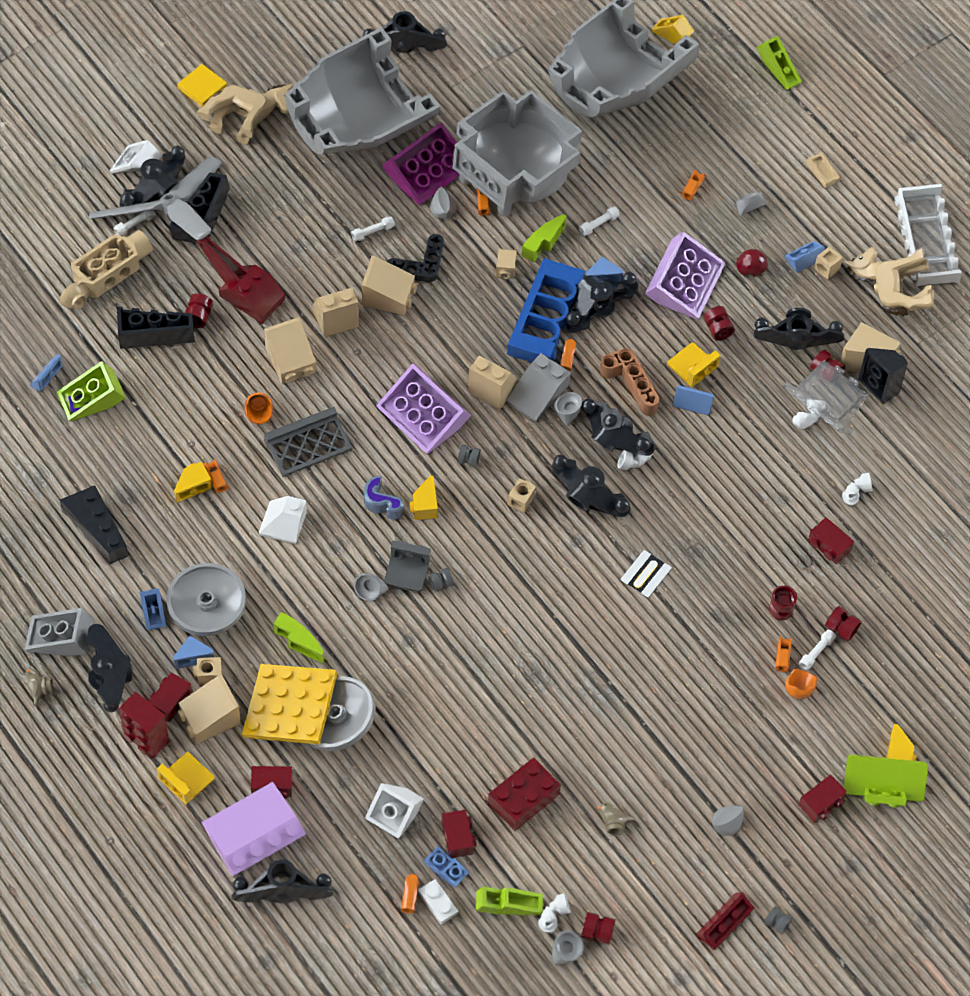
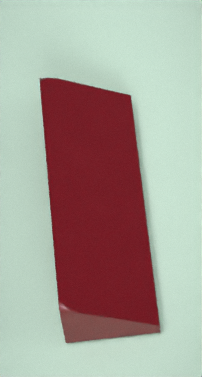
(725, 920)

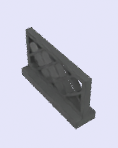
(302, 427)

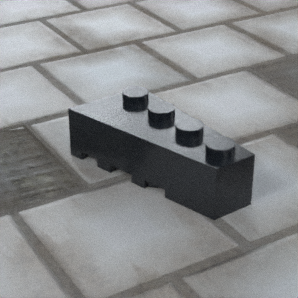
(206, 203)
(153, 328)
(92, 517)

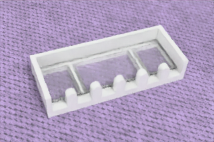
(926, 228)

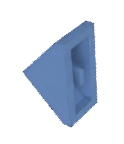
(605, 270)
(152, 609)
(190, 651)

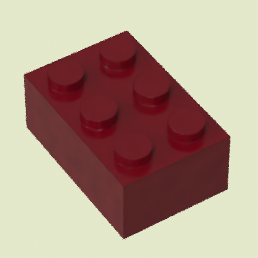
(143, 725)
(524, 794)

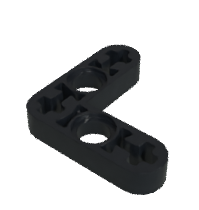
(423, 267)

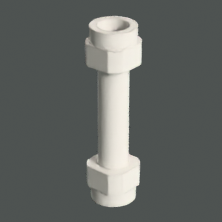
(611, 213)
(121, 229)
(359, 234)
(807, 661)

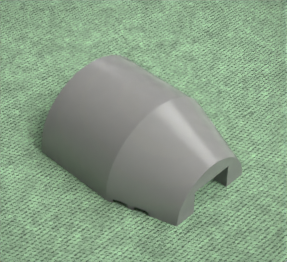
(614, 63)
(356, 99)

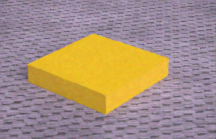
(201, 85)

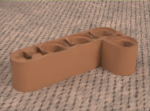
(634, 382)

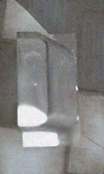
(830, 395)

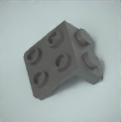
(407, 566)

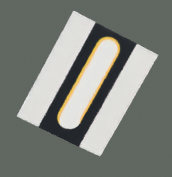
(646, 573)

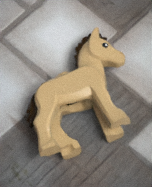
(246, 103)
(890, 281)

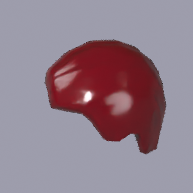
(752, 262)

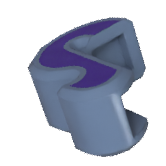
(380, 502)

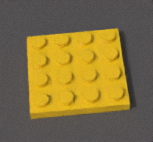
(290, 704)

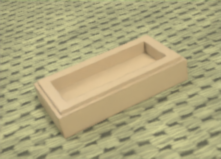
(823, 170)

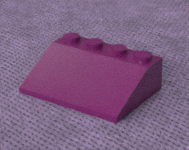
(424, 164)

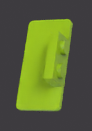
(885, 779)

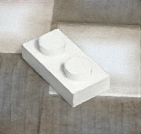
(438, 901)

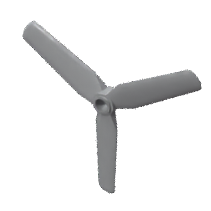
(174, 202)

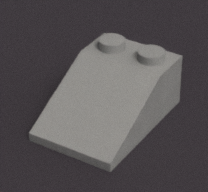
(539, 387)
(59, 633)

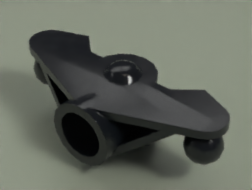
(408, 33)
(156, 178)
(598, 299)
(798, 331)
(615, 430)
(587, 488)
(109, 667)
(282, 891)

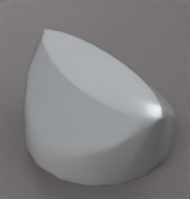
(750, 202)
(443, 204)
(568, 406)
(369, 586)
(728, 820)
(567, 947)

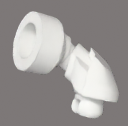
(804, 420)
(628, 460)
(851, 495)
(548, 920)

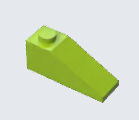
(778, 62)

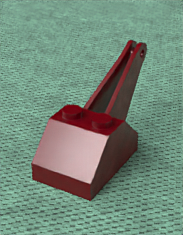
(245, 286)

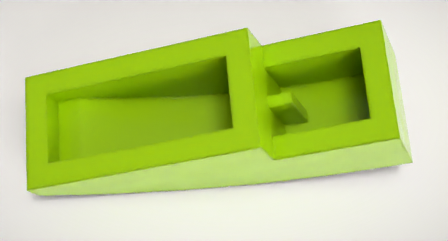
(544, 238)
(298, 637)
(508, 901)

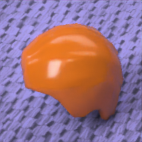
(258, 408)
(800, 684)

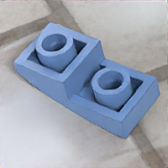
(445, 867)

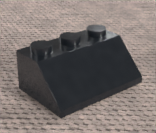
(883, 373)

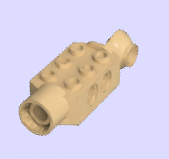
(105, 267)

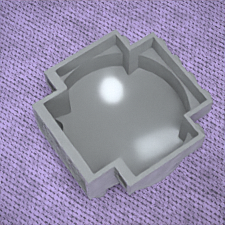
(516, 149)

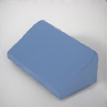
(804, 256)
(47, 373)
(693, 400)

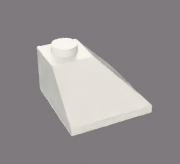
(134, 156)
(284, 519)
(394, 808)

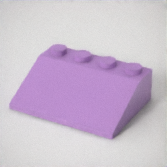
(685, 276)
(423, 409)
(253, 828)

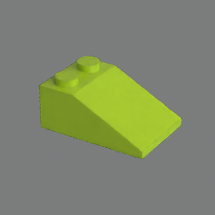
(99, 390)

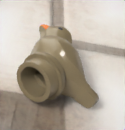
(38, 685)
(614, 819)

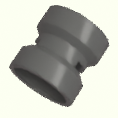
(469, 455)
(441, 580)
(778, 920)

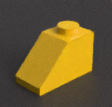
(673, 28)
(192, 482)
(424, 501)
(900, 746)

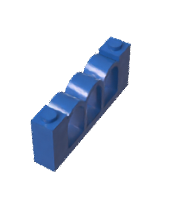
(556, 276)

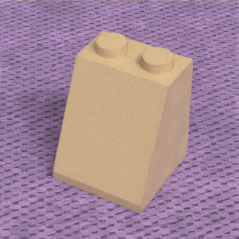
(387, 287)
(337, 312)
(864, 338)
(289, 350)
(490, 382)
(209, 710)

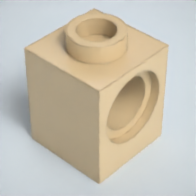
(828, 262)
(506, 263)
(518, 501)
(207, 663)

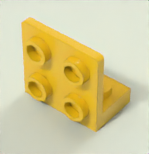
(693, 364)
(185, 777)

